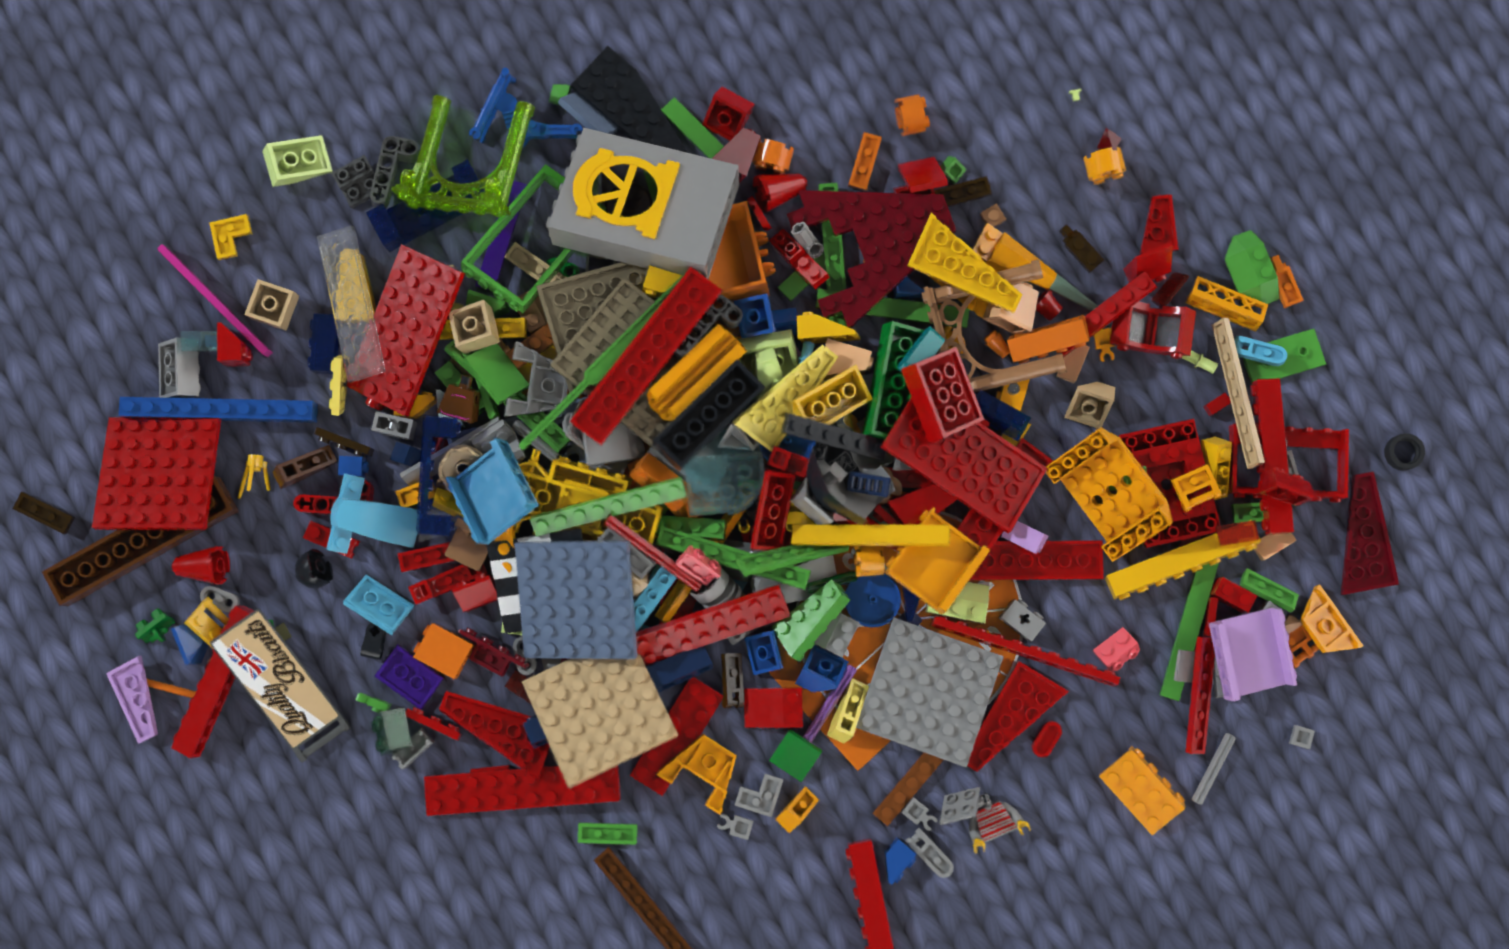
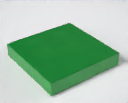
(795, 755)

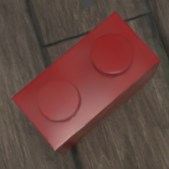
(1233, 595)

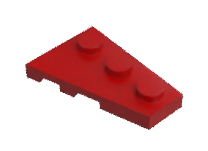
(1160, 224)

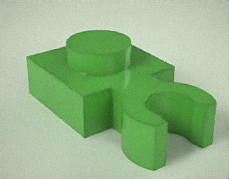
(377, 704)

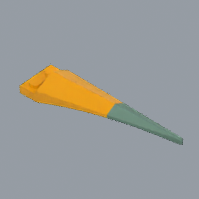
(1004, 253)

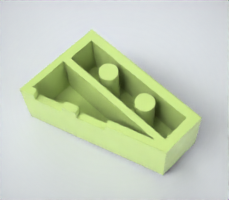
(767, 369)

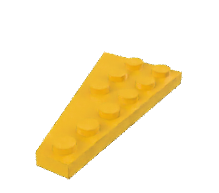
(956, 264)

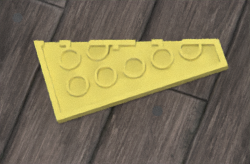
(766, 416)

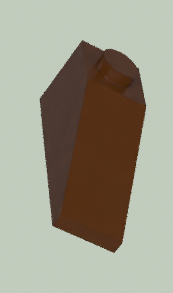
(303, 466)

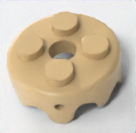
(453, 458)

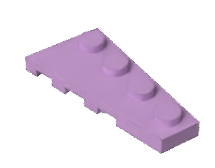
(134, 697)

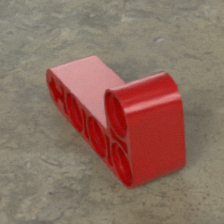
(316, 500)

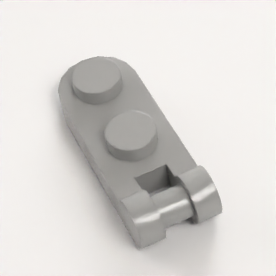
(931, 854)

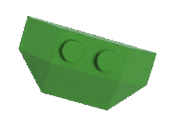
(1252, 268)

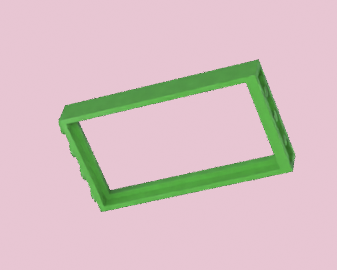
(486, 282)

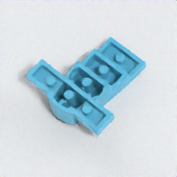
(368, 518)

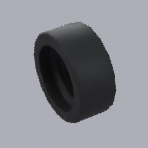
(1417, 445)

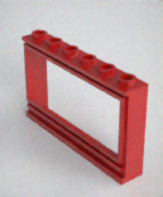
(1304, 438)

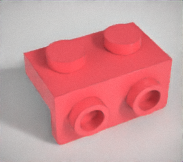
(698, 565)
(1117, 650)

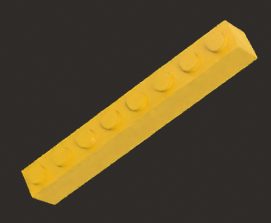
(1172, 564)

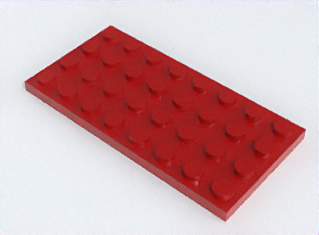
(409, 326)
(970, 466)

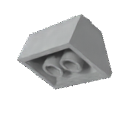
(178, 371)

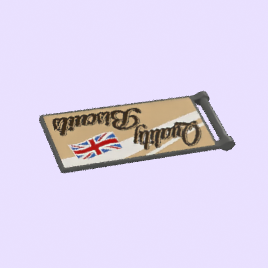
(278, 683)

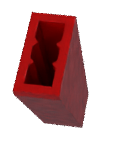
(912, 504)

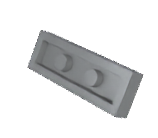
(639, 561)

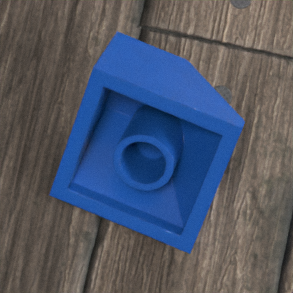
(190, 645)
(821, 670)

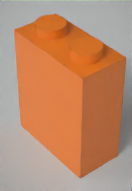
(443, 650)

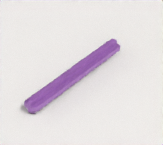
(829, 704)

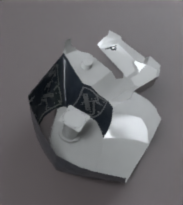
(829, 475)

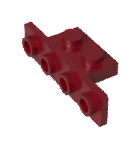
(490, 656)

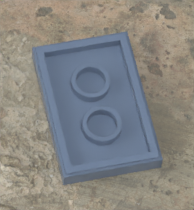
(587, 114)

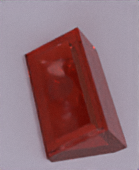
(1169, 289)

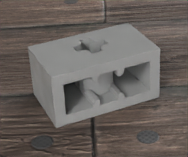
(394, 426)
(1028, 629)

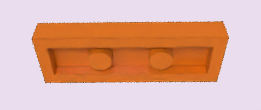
(864, 161)

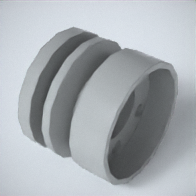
(717, 591)

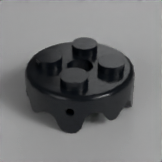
(637, 195)

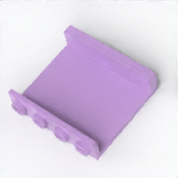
(1252, 653)

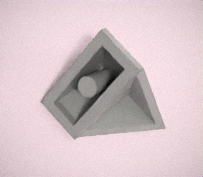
(737, 439)

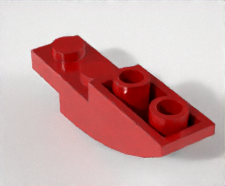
(798, 259)

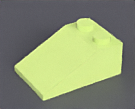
(296, 160)

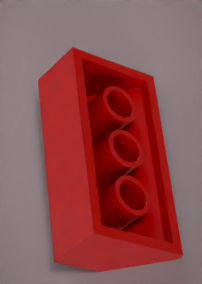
(773, 510)

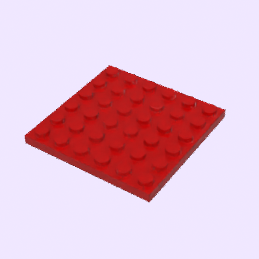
(156, 474)

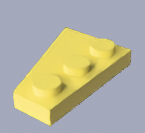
(339, 391)

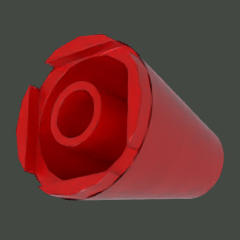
(777, 189)
(203, 565)

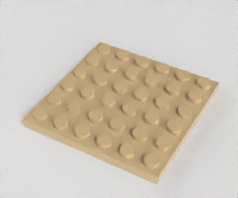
(598, 714)

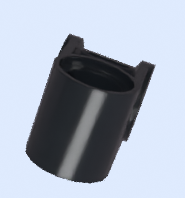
(373, 644)

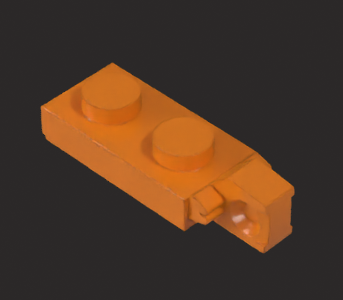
(1288, 288)

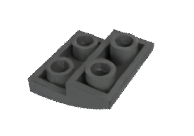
(355, 180)

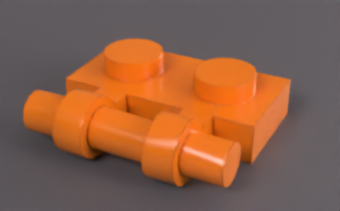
(1297, 640)

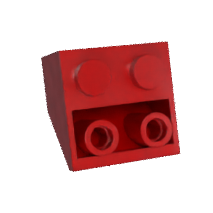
(476, 593)

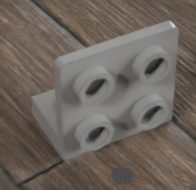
(501, 431)

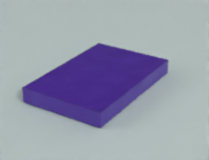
(409, 677)

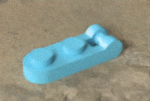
(1260, 351)

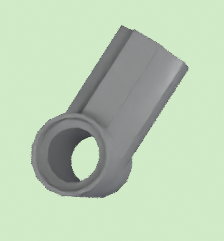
(807, 240)

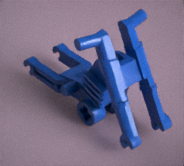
(505, 103)

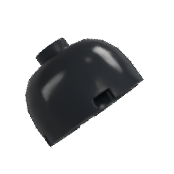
(313, 570)

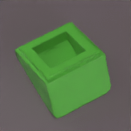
(559, 91)
(952, 169)

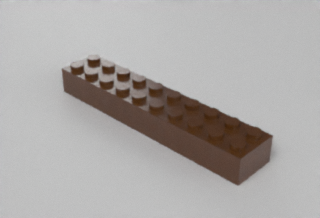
(124, 552)

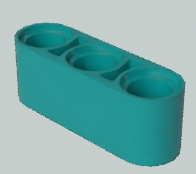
(924, 347)

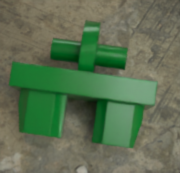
(154, 629)

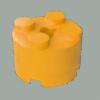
(1104, 165)
(869, 561)

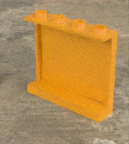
(937, 572)

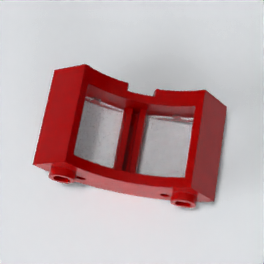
(1155, 330)

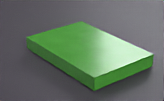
(496, 373)

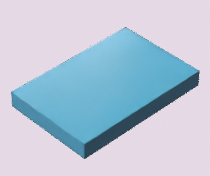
(378, 604)

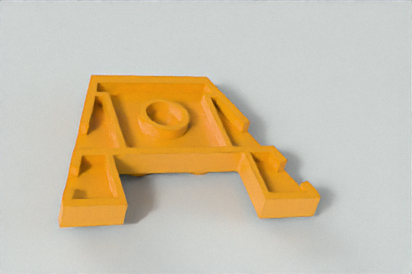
(707, 761)

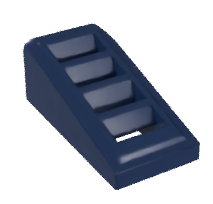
(853, 478)

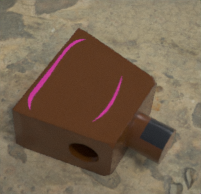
(461, 401)

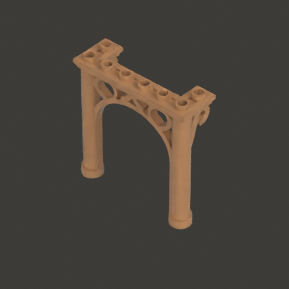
(997, 377)

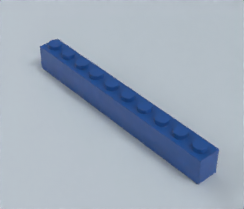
(224, 409)

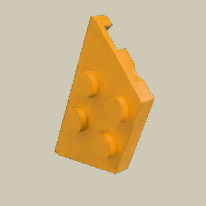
(1327, 624)

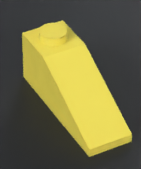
(848, 712)

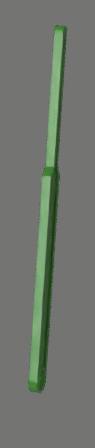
(599, 368)

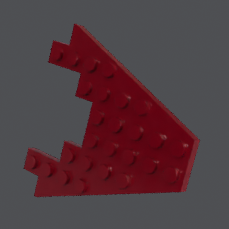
(887, 235)

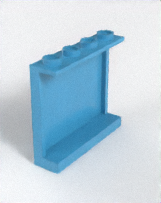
(492, 493)

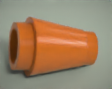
(996, 343)

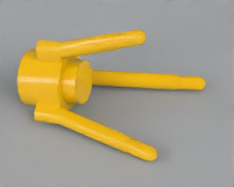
(254, 464)

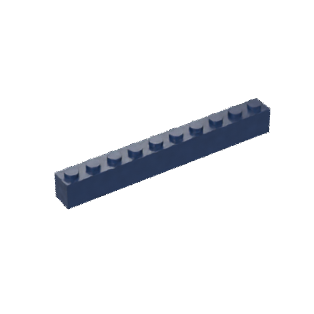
(663, 674)

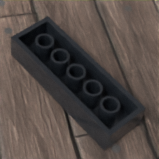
(708, 415)

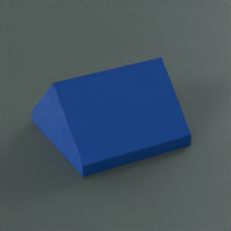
(756, 316)
(763, 652)

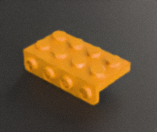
(1143, 790)

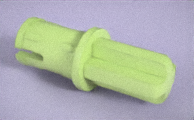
(1201, 361)

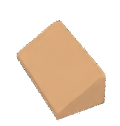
(1074, 363)
(1272, 544)

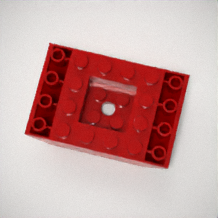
(1167, 454)

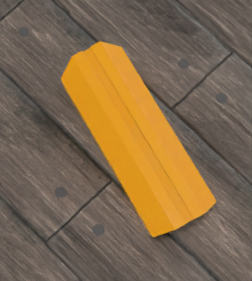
(694, 373)

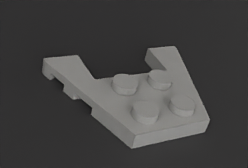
(546, 385)

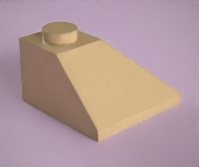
(1091, 404)

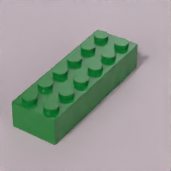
(888, 384)

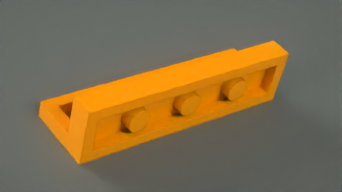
(1226, 307)

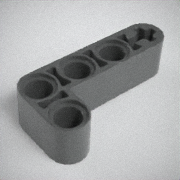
(389, 173)
(714, 315)

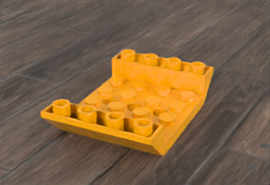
(1124, 517)

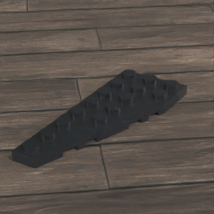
(625, 100)

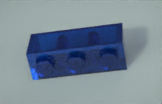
(323, 344)
(1002, 416)

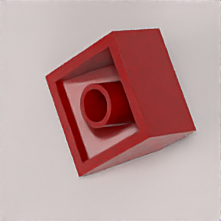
(727, 113)
(231, 349)

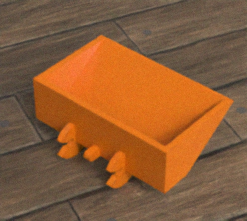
(738, 260)

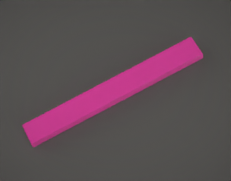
(214, 300)

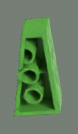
(810, 619)

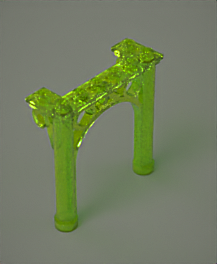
(498, 184)

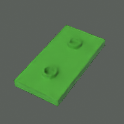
(1302, 355)

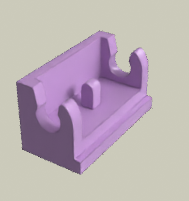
(1026, 537)

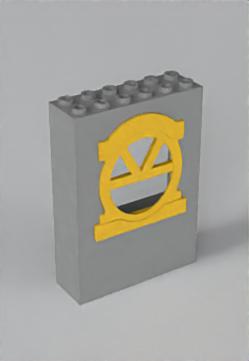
(673, 234)

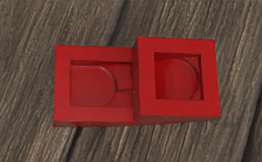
(788, 461)

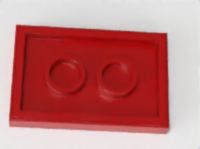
(922, 174)

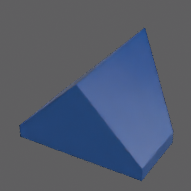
(907, 290)

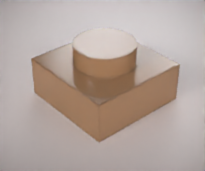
(993, 216)

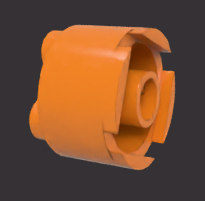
(911, 114)
(772, 156)

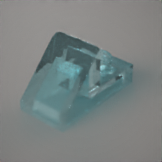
(199, 341)

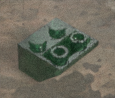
(391, 731)

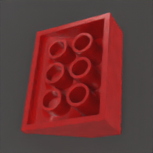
(942, 394)

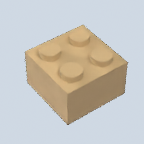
(272, 305)
(474, 327)

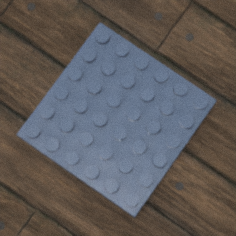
(576, 599)

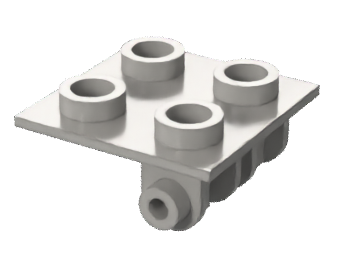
(961, 805)

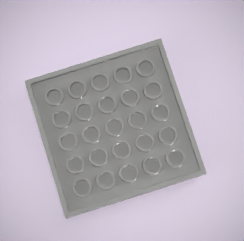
(929, 692)

